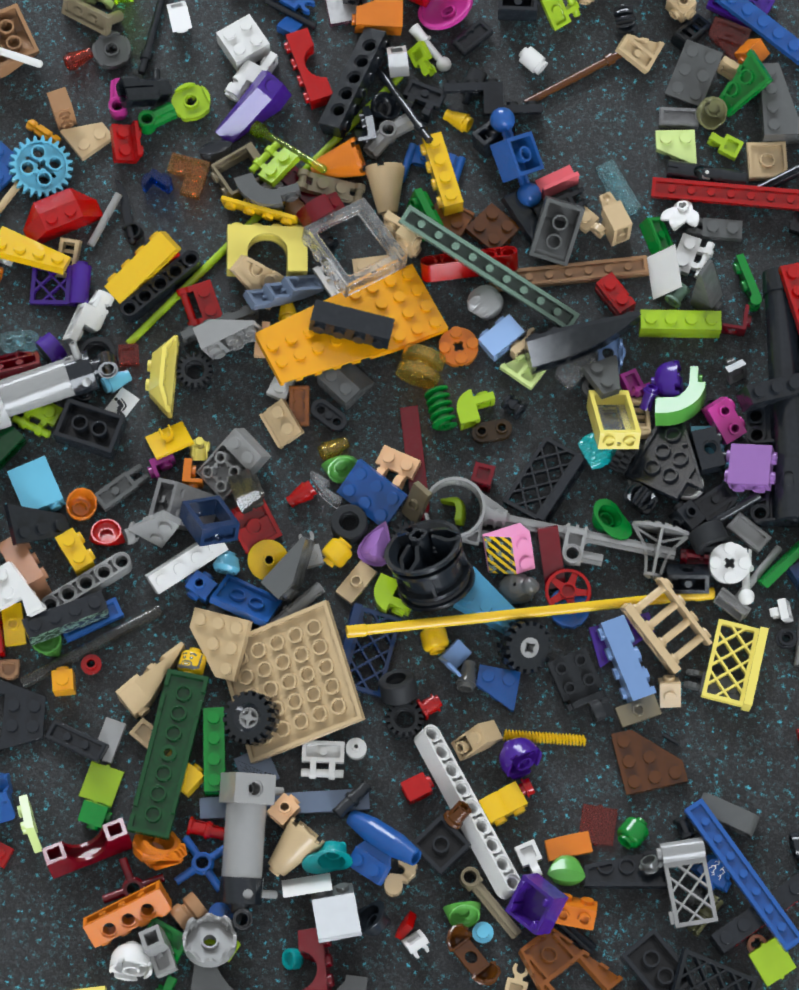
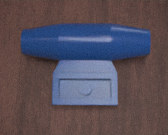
(380, 844)

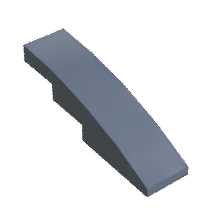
(284, 292)

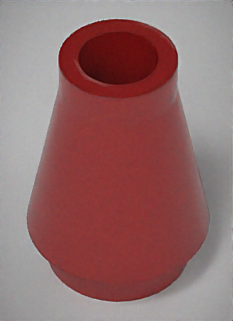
(301, 494)

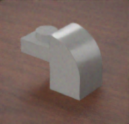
(397, 61)
(159, 950)

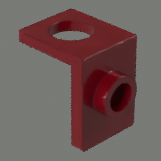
(739, 330)

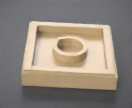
(765, 159)

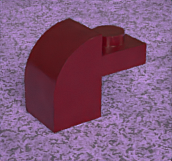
(319, 208)

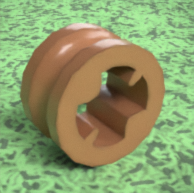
(751, 940)

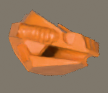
(159, 852)

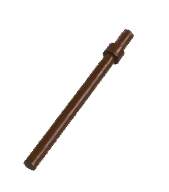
(608, 59)

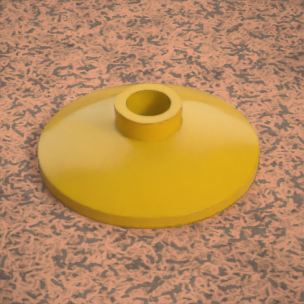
(259, 552)

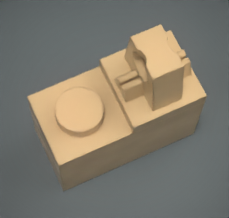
(615, 219)

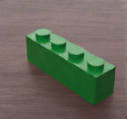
(213, 749)

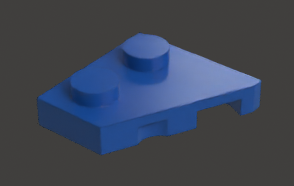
(499, 684)

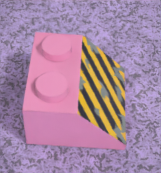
(509, 550)

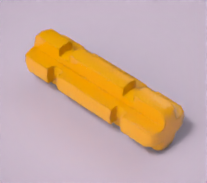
(40, 130)

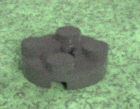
(115, 60)

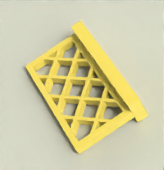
(751, 672)

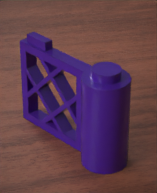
(76, 282)

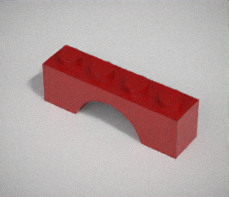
(316, 88)

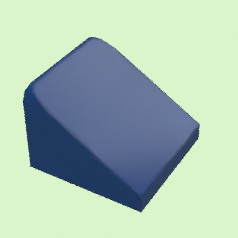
(288, 26)

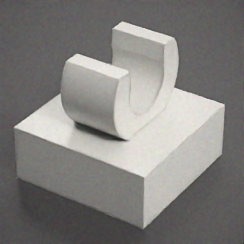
(782, 611)
(415, 942)

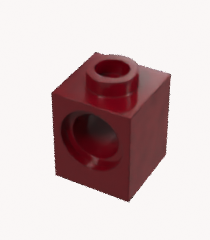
(483, 476)

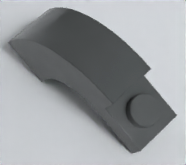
(265, 197)

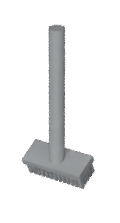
(730, 602)

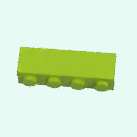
(680, 323)

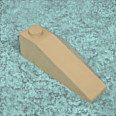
(141, 691)

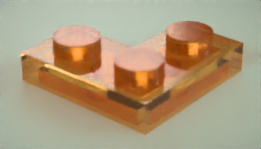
(193, 170)

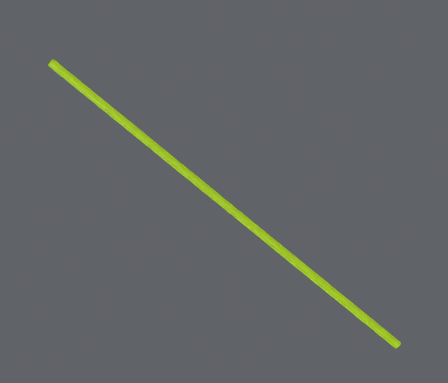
(222, 251)

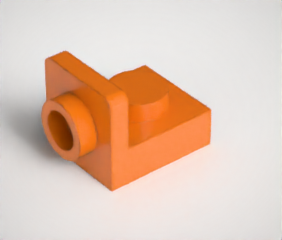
(189, 474)

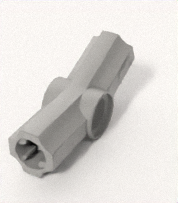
(398, 126)

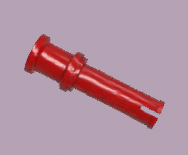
(205, 829)

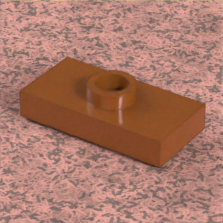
(300, 403)

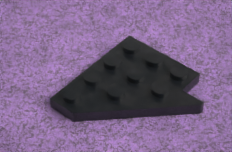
(666, 463)

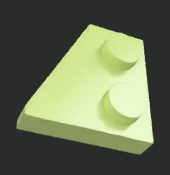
(677, 144)
(29, 825)

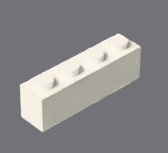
(183, 565)

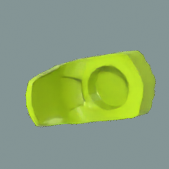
(460, 514)

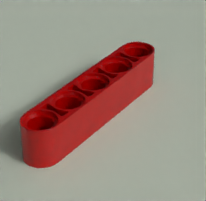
(443, 267)

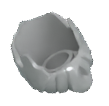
(485, 302)

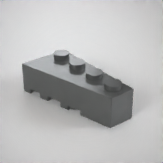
(776, 109)

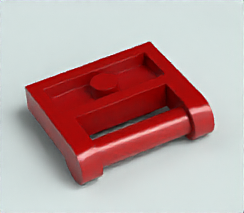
(205, 299)

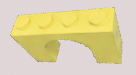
(289, 238)

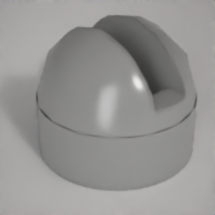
(130, 537)

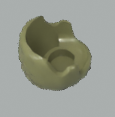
(711, 112)

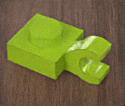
(420, 58)
(727, 146)

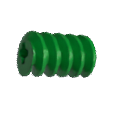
(439, 408)

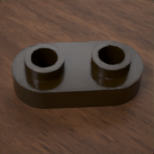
(492, 433)

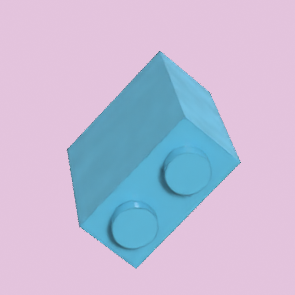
(36, 486)

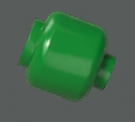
(632, 832)

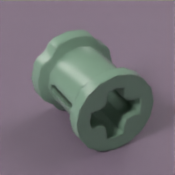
(677, 296)

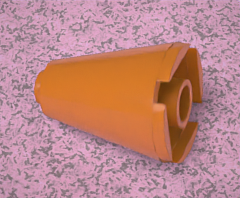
(343, 161)

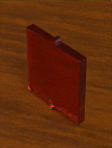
(599, 823)

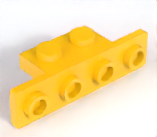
(266, 213)

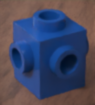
(200, 586)

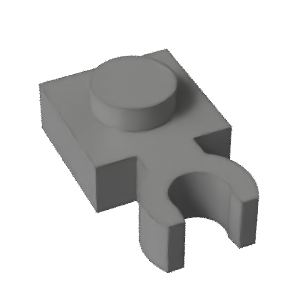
(316, 557)

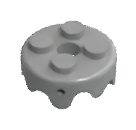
(206, 928)

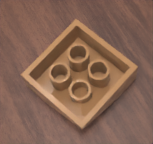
(14, 37)

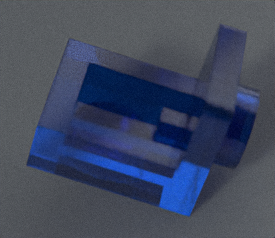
(160, 180)

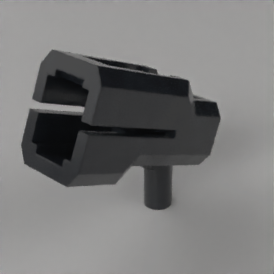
(143, 92)

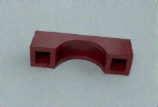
(66, 858)
(319, 954)

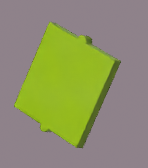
(101, 784)
(771, 961)

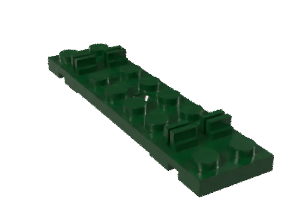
(161, 774)

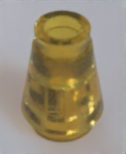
(333, 448)

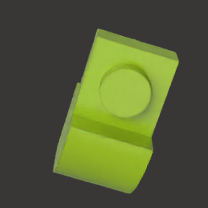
(468, 407)
(385, 599)

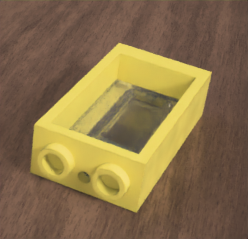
(613, 421)

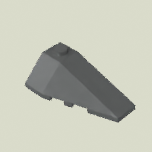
(707, 289)

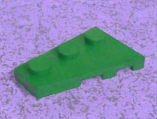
(746, 84)

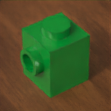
(95, 814)

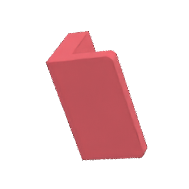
(557, 181)

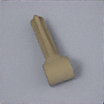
(489, 902)

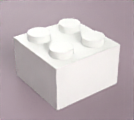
(243, 42)

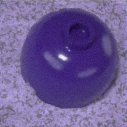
(668, 379)
(518, 756)

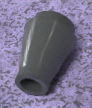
(467, 681)

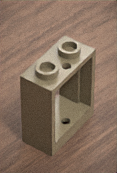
(247, 151)

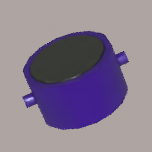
(50, 348)

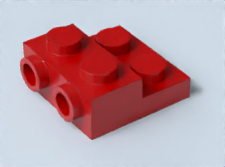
(256, 526)

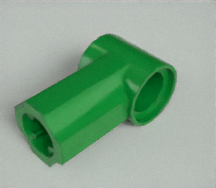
(157, 117)

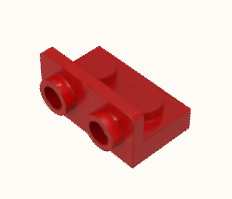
(126, 143)

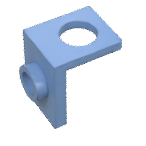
(454, 656)

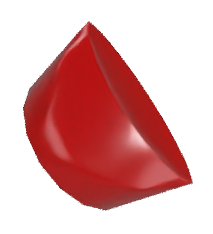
(106, 533)

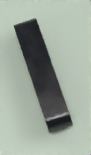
(163, 277)

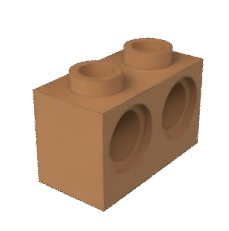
(62, 108)

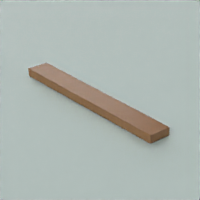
(584, 271)

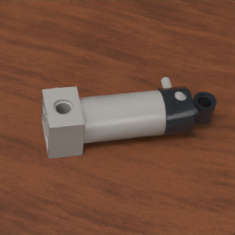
(54, 382)
(243, 843)

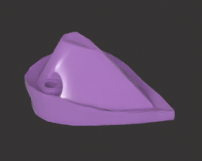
(373, 546)

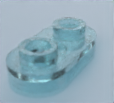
(18, 341)

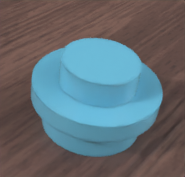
(482, 932)

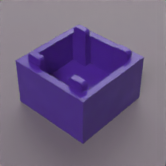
(536, 904)

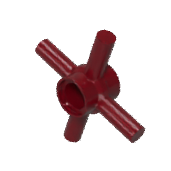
(129, 879)

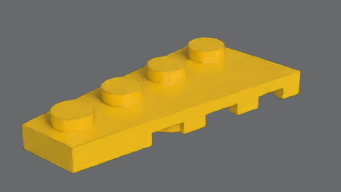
(29, 252)

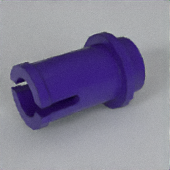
(648, 398)

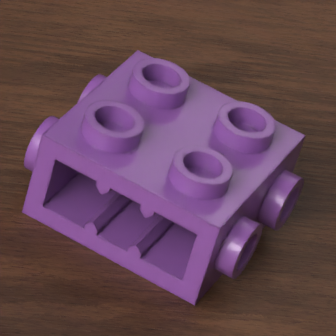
(750, 467)

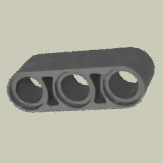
(732, 816)

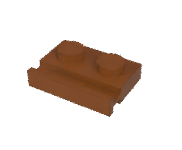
(456, 222)

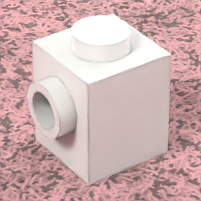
(179, 17)

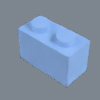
(500, 337)

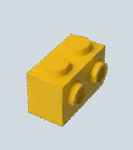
(75, 552)

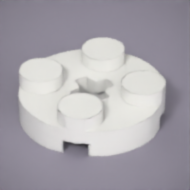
(741, 563)

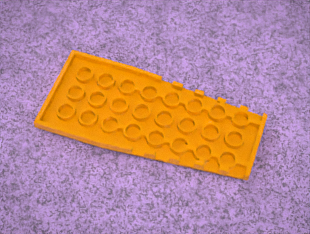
(300, 352)

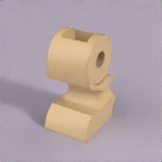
(394, 882)

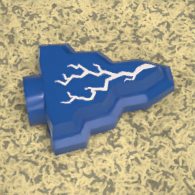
(718, 875)

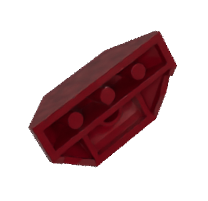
(18, 362)

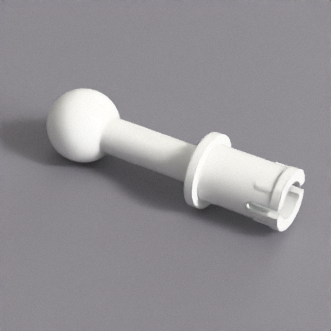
(443, 63)
(746, 595)

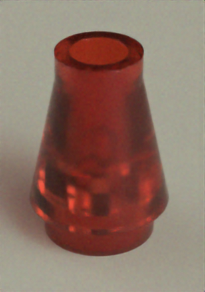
(76, 59)

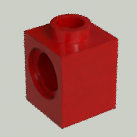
(417, 788)

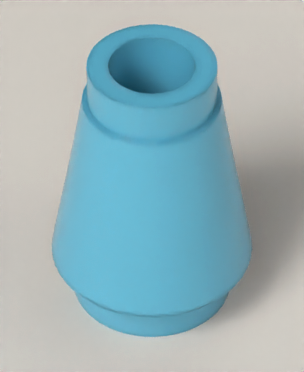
(116, 382)

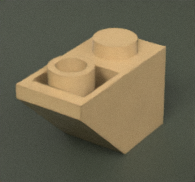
(477, 739)

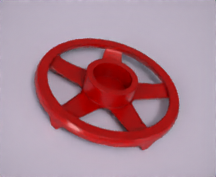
(567, 590)

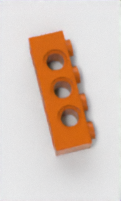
(152, 894)

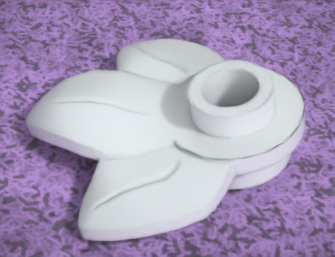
(679, 214)

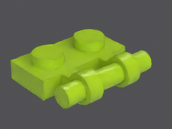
(559, 14)
(277, 167)
(46, 415)

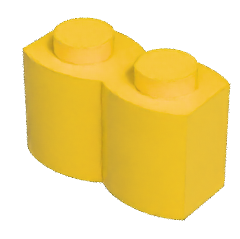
(504, 803)

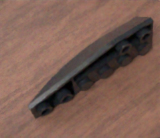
(575, 341)

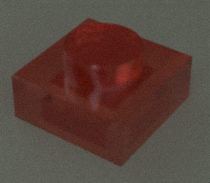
(128, 354)

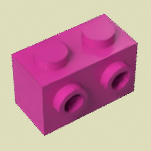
(723, 416)

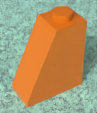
(379, 15)

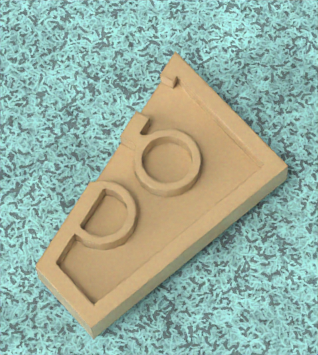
(254, 274)

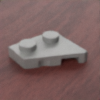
(156, 527)

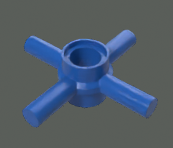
(197, 855)

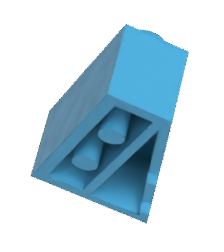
(484, 598)

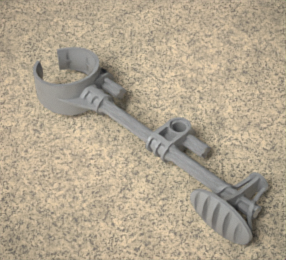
(573, 537)

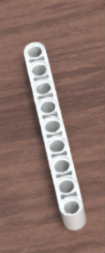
(476, 826)

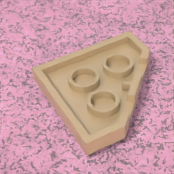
(221, 641)

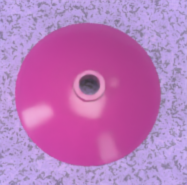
(444, 13)

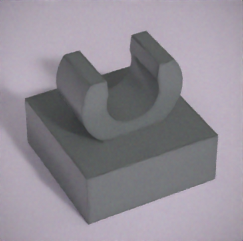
(735, 370)

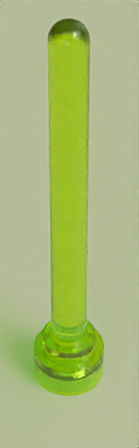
(259, 130)

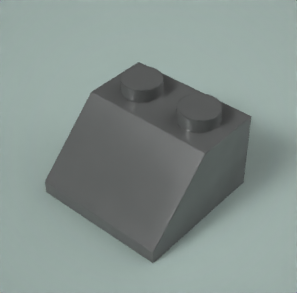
(345, 384)

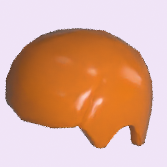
(81, 504)

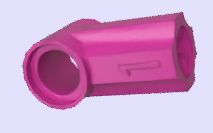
(115, 102)

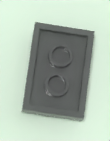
(693, 73)

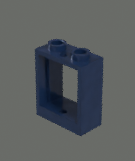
(205, 533)

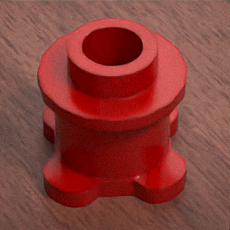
(429, 705)

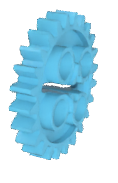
(51, 153)

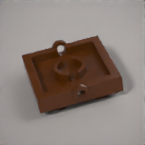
(492, 228)

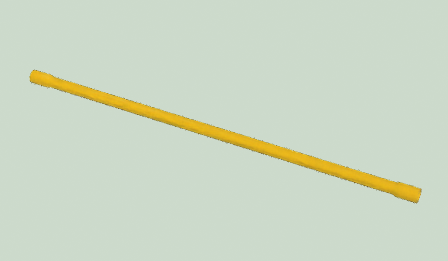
(362, 630)

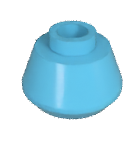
(227, 563)

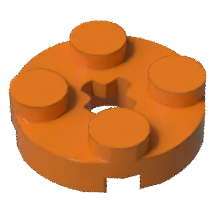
(461, 357)

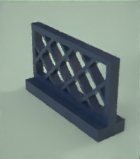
(356, 617)

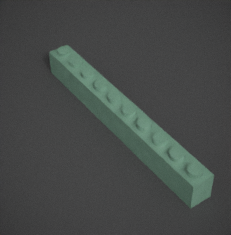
(487, 267)

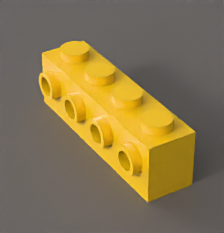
(442, 175)
(143, 266)

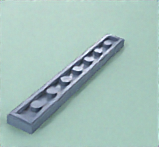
(310, 803)

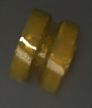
(420, 366)

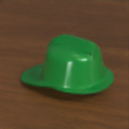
(610, 520)

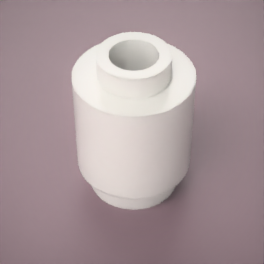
(532, 60)

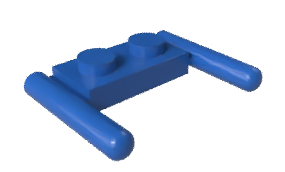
(415, 157)

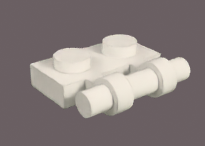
(687, 251)
(323, 752)

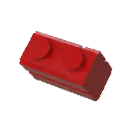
(614, 295)

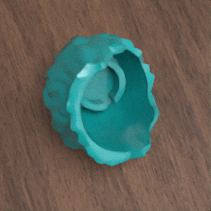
(595, 457)

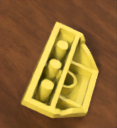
(163, 375)

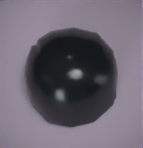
(384, 106)

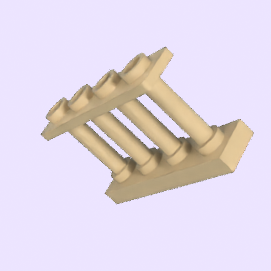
(646, 628)

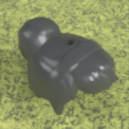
(521, 593)

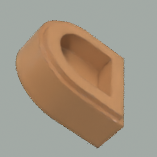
(9, 669)

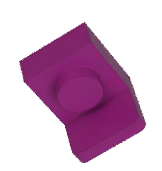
(162, 464)

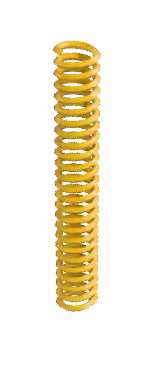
(546, 737)

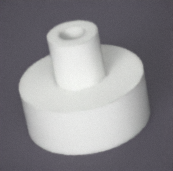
(356, 753)

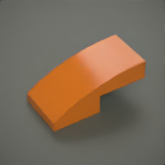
(570, 844)

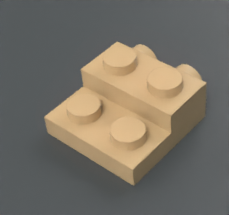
(405, 238)

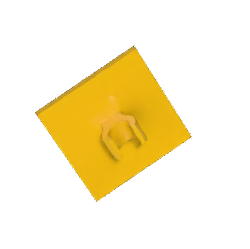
(169, 440)

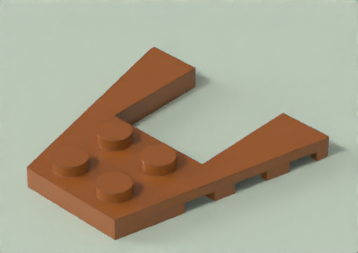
(554, 953)

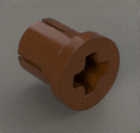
(457, 814)

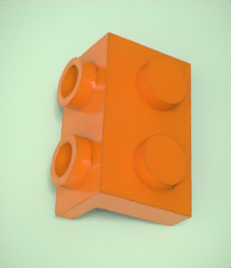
(578, 912)

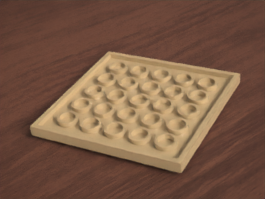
(305, 674)

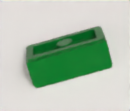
(655, 234)

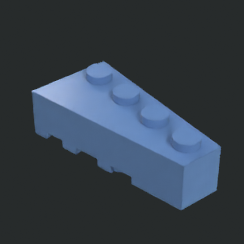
(625, 659)

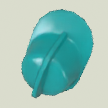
(328, 858)

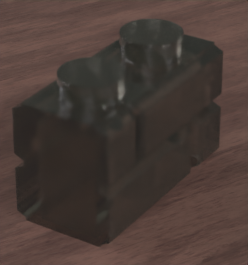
(247, 490)

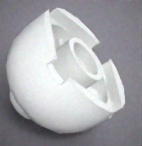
(130, 962)

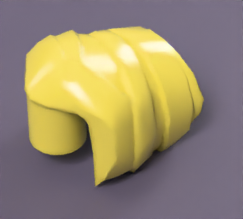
(199, 449)

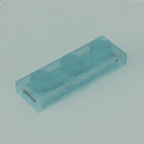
(618, 186)

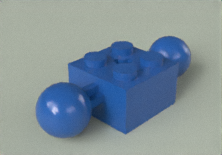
(516, 156)

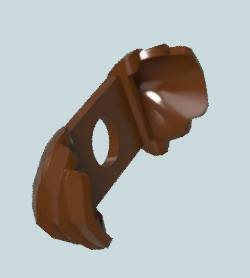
(459, 943)

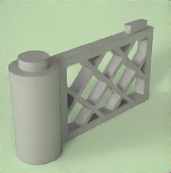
(681, 854)

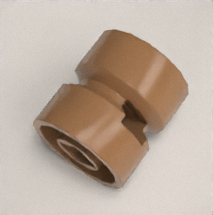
(190, 908)

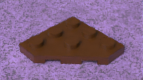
(645, 764)

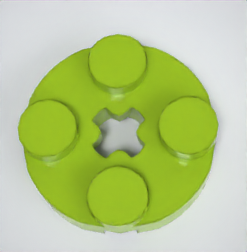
(195, 92)

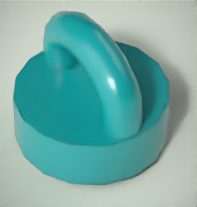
(292, 959)

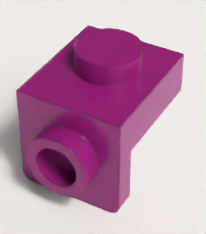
(631, 381)

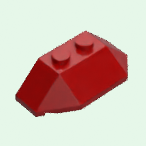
(60, 215)

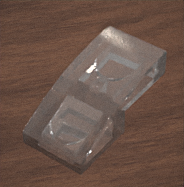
(322, 486)

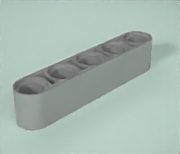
(91, 575)

